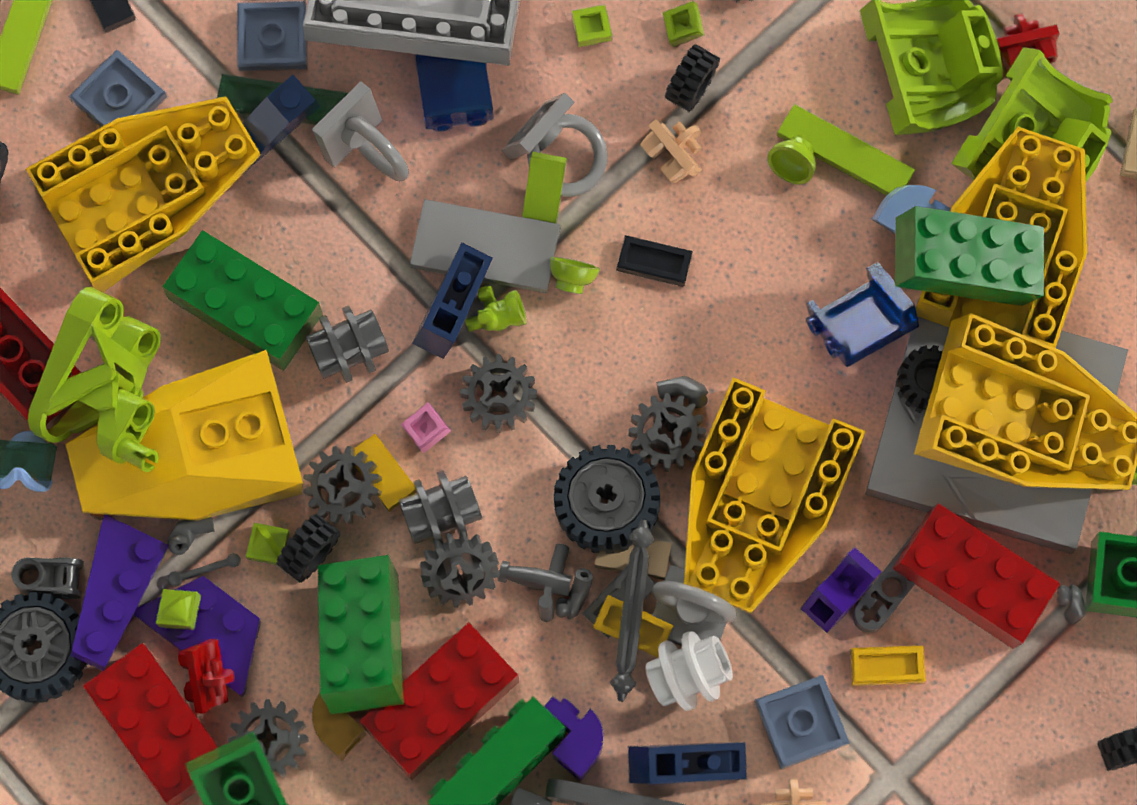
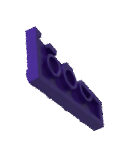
(117, 582)

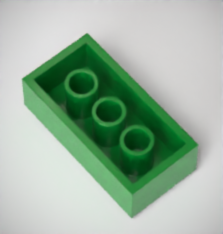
(969, 256)
(242, 300)
(1113, 575)
(359, 634)
(504, 759)
(236, 775)

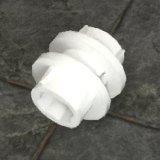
(688, 671)

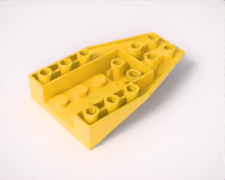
(142, 183)
(1038, 185)
(1025, 413)
(217, 448)
(761, 494)

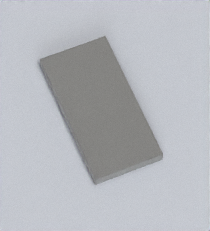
(517, 244)

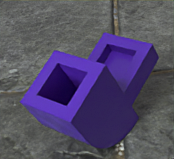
(841, 590)
(584, 740)

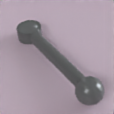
(176, 578)

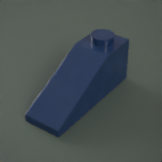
(279, 115)
(452, 301)
(686, 762)

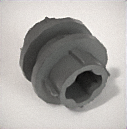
(347, 343)
(440, 508)

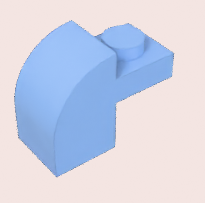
(902, 200)

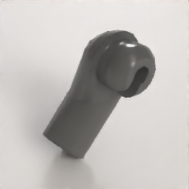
(686, 387)
(185, 533)
(579, 591)
(1073, 597)

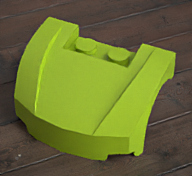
(936, 59)
(1043, 103)

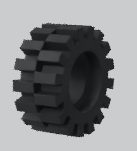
(692, 77)
(908, 376)
(308, 548)
(1119, 749)

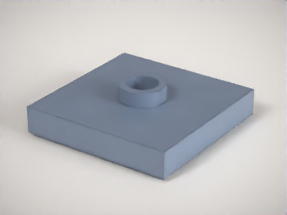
(271, 36)
(117, 91)
(801, 722)

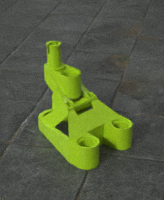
(105, 393)

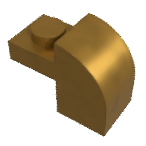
(336, 731)

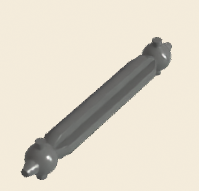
(632, 610)

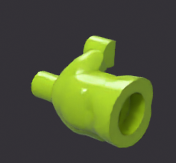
(497, 314)

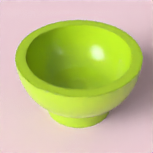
(793, 160)
(572, 274)

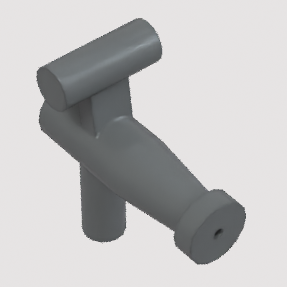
(540, 579)

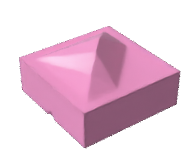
(425, 427)

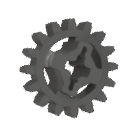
(488, 382)
(679, 425)
(346, 471)
(476, 562)
(284, 738)

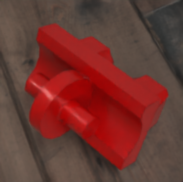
(1027, 35)
(206, 675)

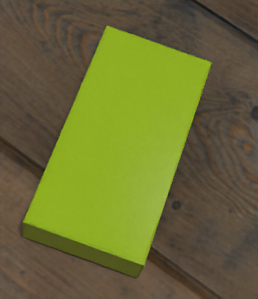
(544, 187)

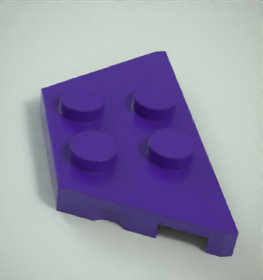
(217, 618)

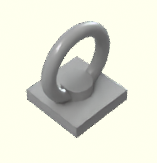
(353, 126)
(546, 126)
(690, 608)

